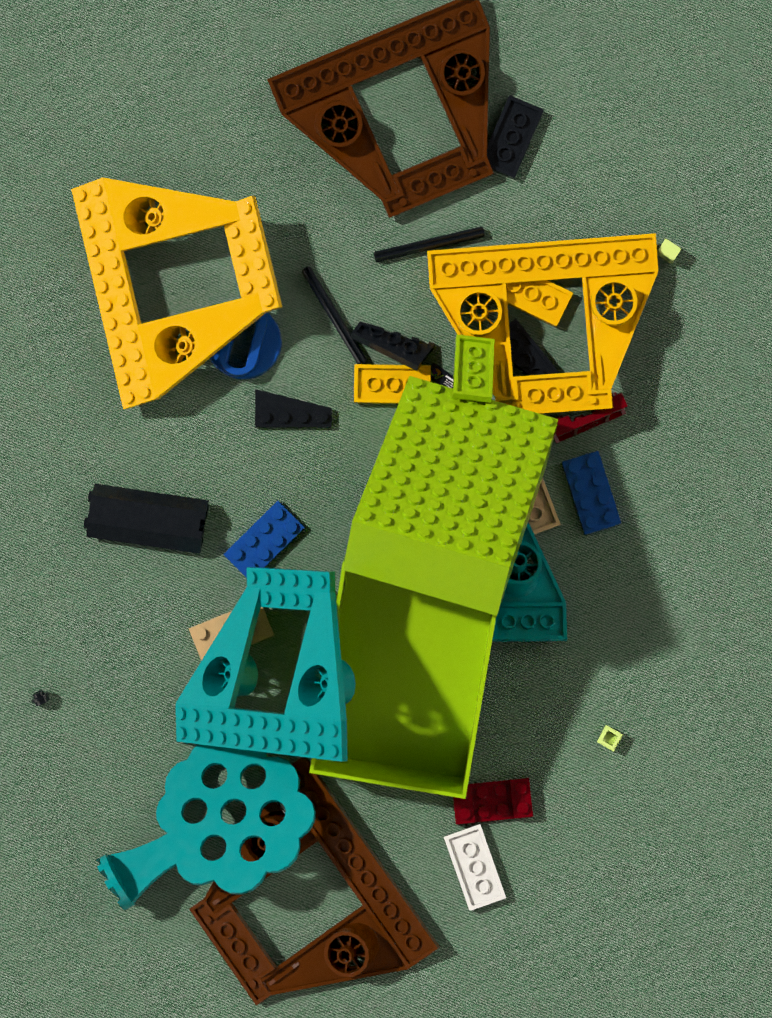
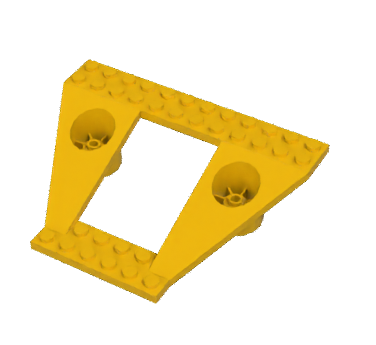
(599, 262)
(145, 353)

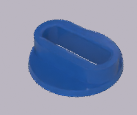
(262, 355)

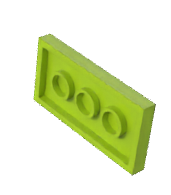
(473, 368)

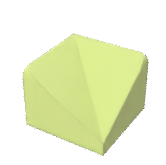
(668, 251)
(609, 738)

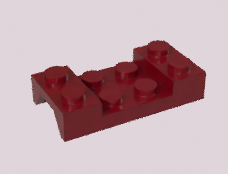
(567, 429)
(494, 801)

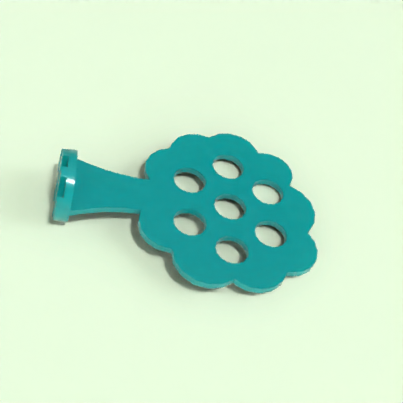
(137, 869)

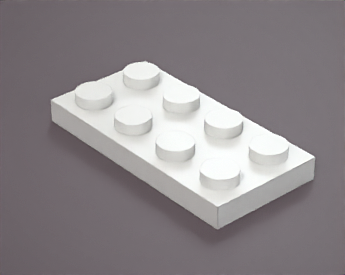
(474, 867)

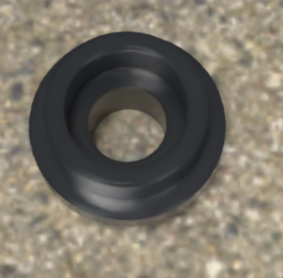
(40, 697)

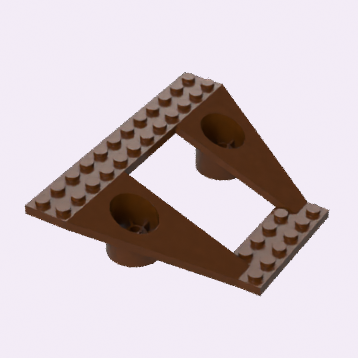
(434, 36)
(383, 925)

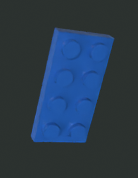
(591, 492)
(264, 539)

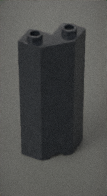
(146, 518)

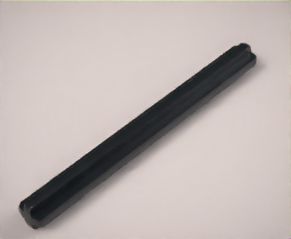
(429, 244)
(334, 315)

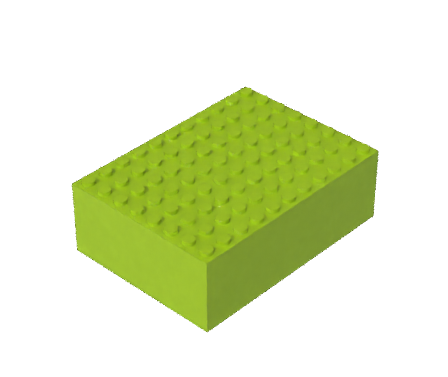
(450, 496)
(416, 686)

